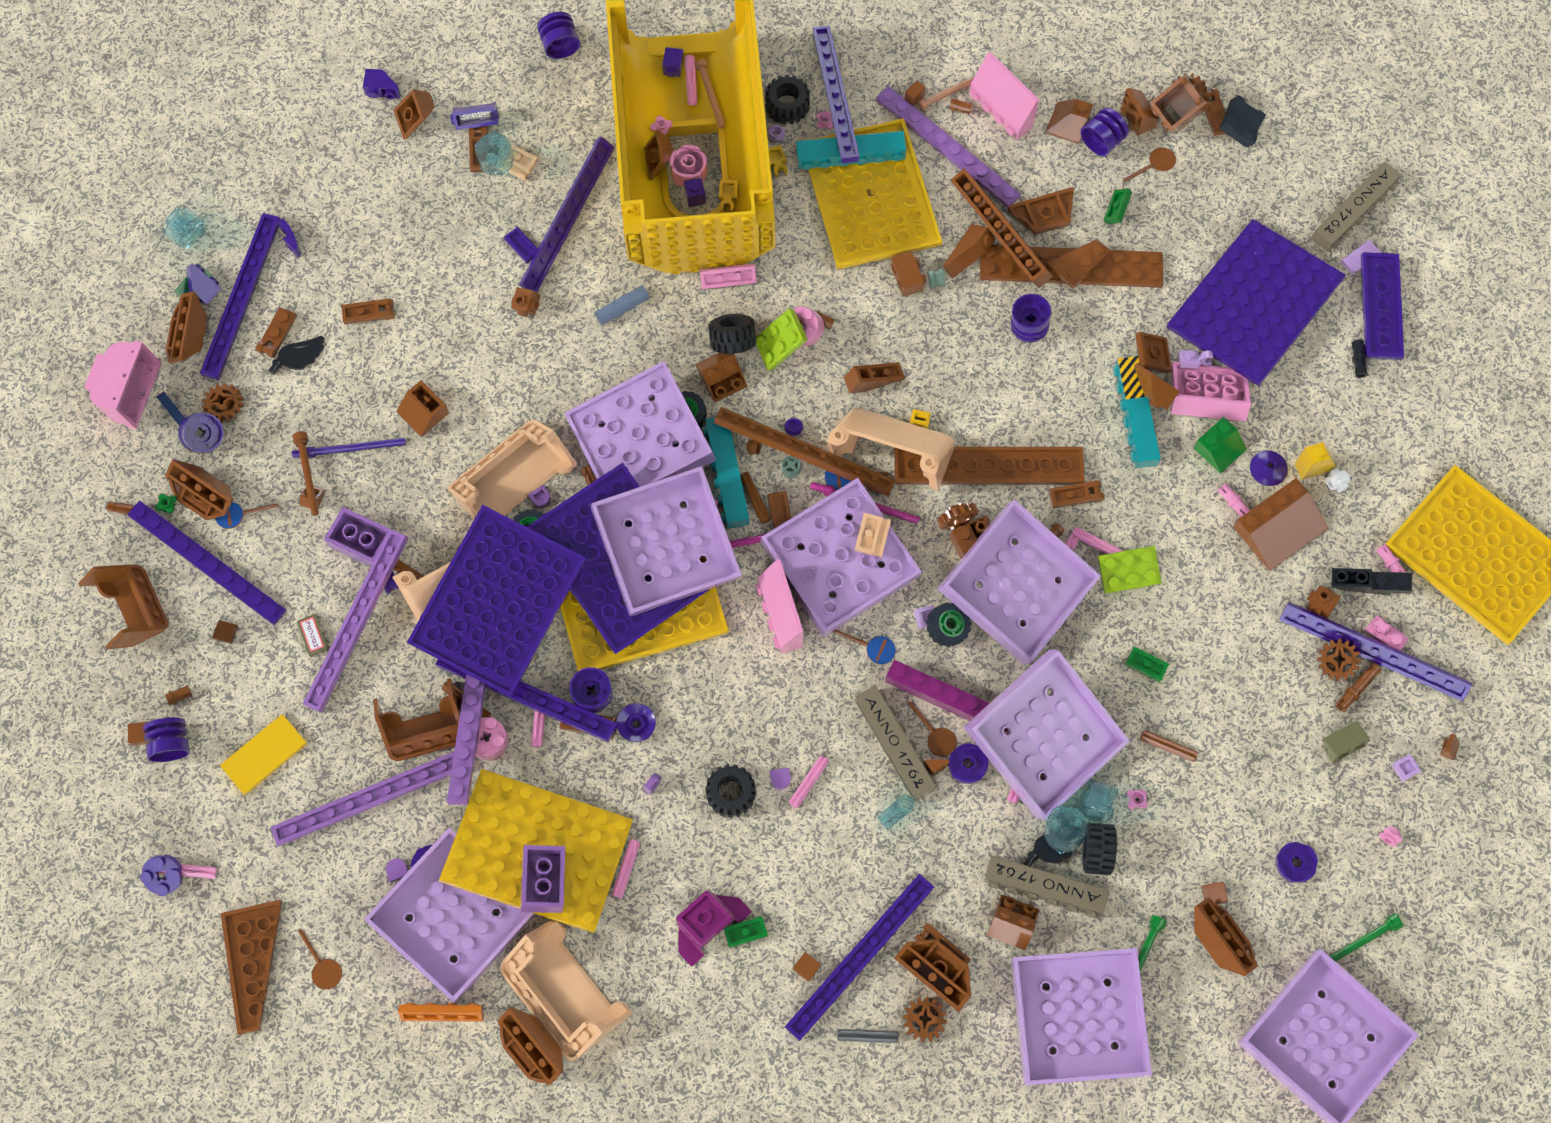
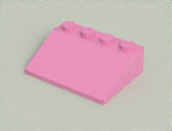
(1004, 97)
(1210, 392)
(780, 608)

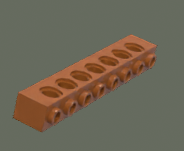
(1001, 228)

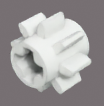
(1338, 480)

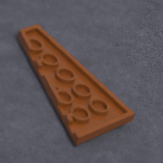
(249, 951)

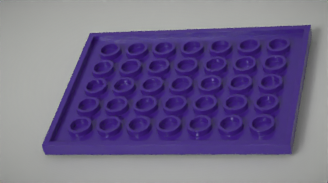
(1256, 301)
(596, 585)
(496, 600)

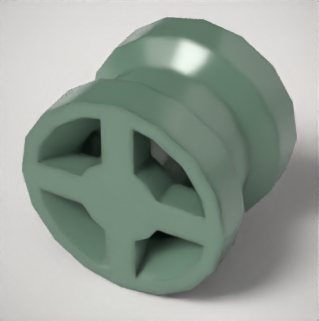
(936, 278)
(792, 463)

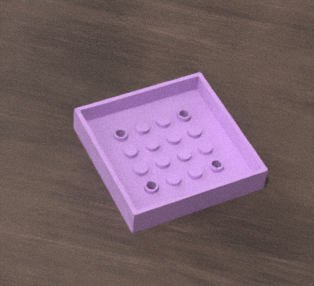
(641, 430)
(665, 541)
(830, 559)
(1019, 582)
(1046, 734)
(445, 924)
(1080, 1016)
(1328, 1039)

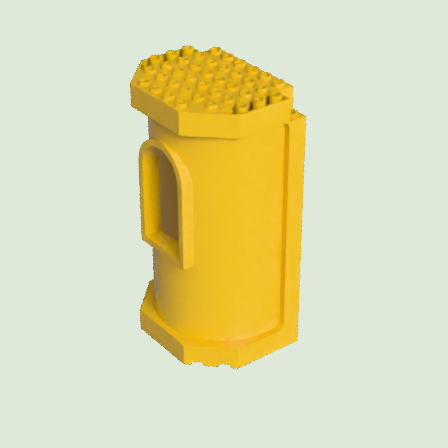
(652, 226)

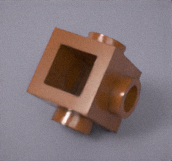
(525, 302)
(1322, 601)

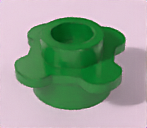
(169, 508)

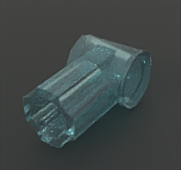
(894, 813)

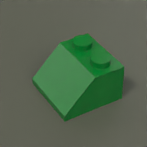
(1220, 445)

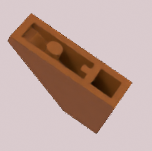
(969, 249)
(870, 377)

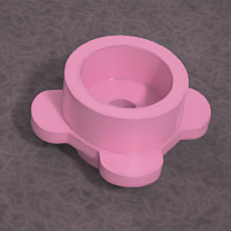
(824, 116)
(660, 121)
(1141, 795)
(1391, 836)

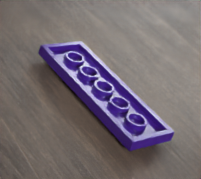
(1382, 306)

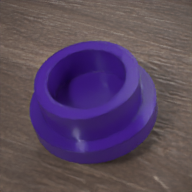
(793, 427)

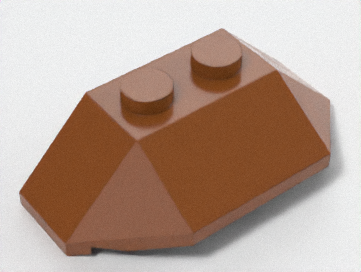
(186, 329)
(199, 489)
(1223, 938)
(938, 970)
(530, 1046)

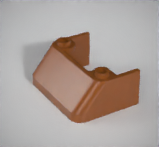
(135, 600)
(420, 734)

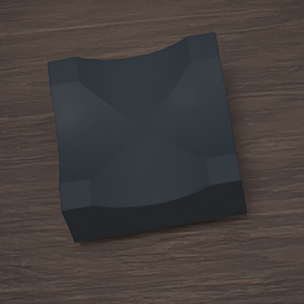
(1242, 121)

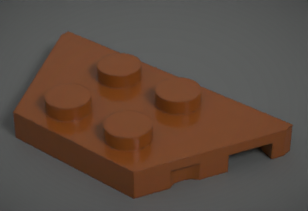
(1045, 212)

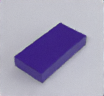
(521, 244)

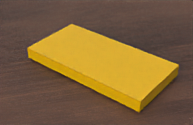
(263, 754)

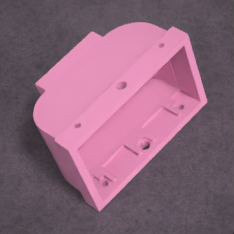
(121, 379)

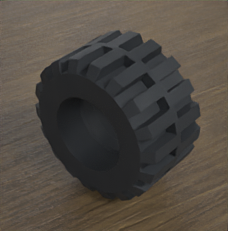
(787, 111)
(732, 333)
(726, 774)
(1099, 849)

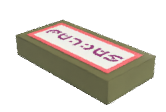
(312, 635)

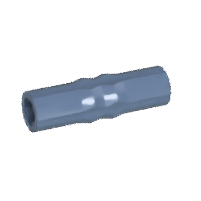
(621, 305)

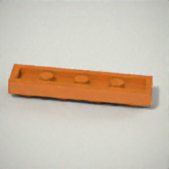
(433, 1012)

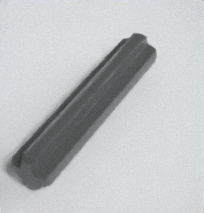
(867, 1036)

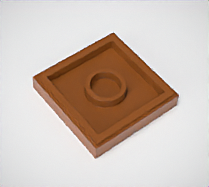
(1153, 352)

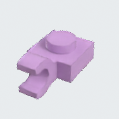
(1192, 359)

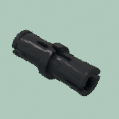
(1359, 358)

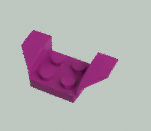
(704, 921)

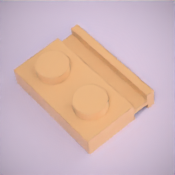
(522, 163)
(872, 535)

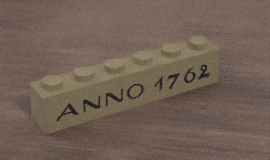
(1354, 208)
(895, 743)
(1046, 886)

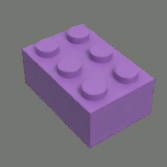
(356, 536)
(543, 879)

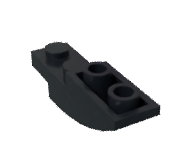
(1371, 582)

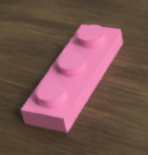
(728, 276)

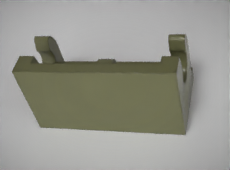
(1345, 741)

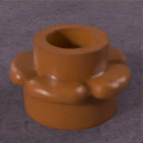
(753, 447)

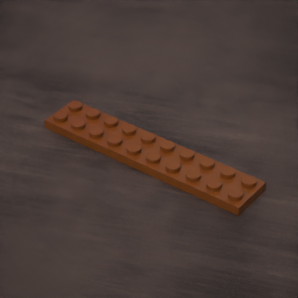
(1117, 269)
(999, 466)

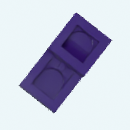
(290, 239)

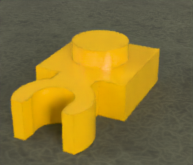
(777, 159)
(727, 192)

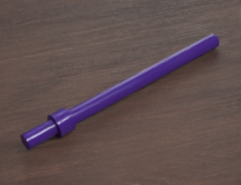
(312, 451)

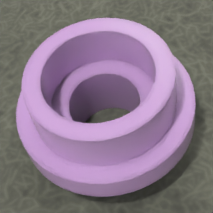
(776, 129)

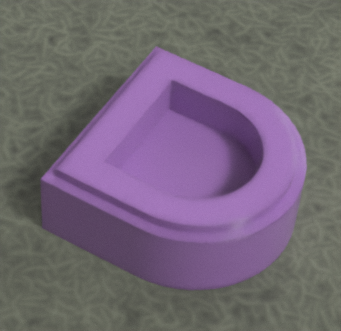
(540, 497)
(780, 778)
(652, 783)
(396, 869)

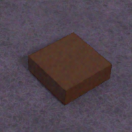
(225, 632)

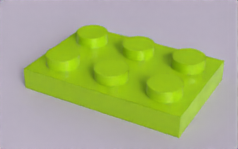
(780, 339)
(1129, 569)

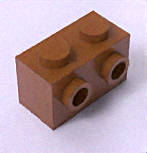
(907, 273)

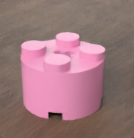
(688, 164)
(813, 324)
(498, 739)

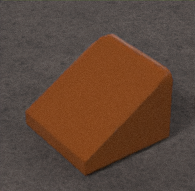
(304, 497)
(1450, 747)
(936, 765)
(1215, 892)

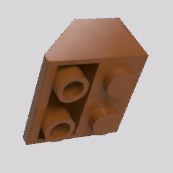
(1138, 112)
(721, 375)
(422, 408)
(968, 534)
(1013, 922)

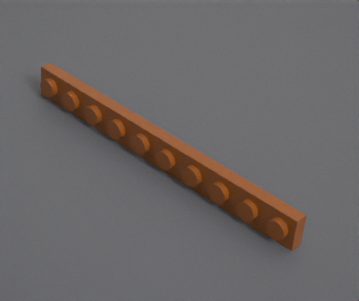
(803, 451)

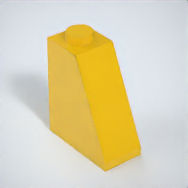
(1315, 461)

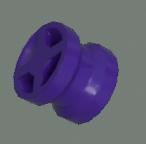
(391, 584)

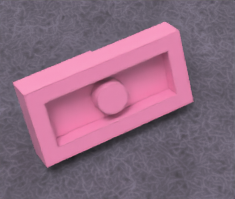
(1386, 633)

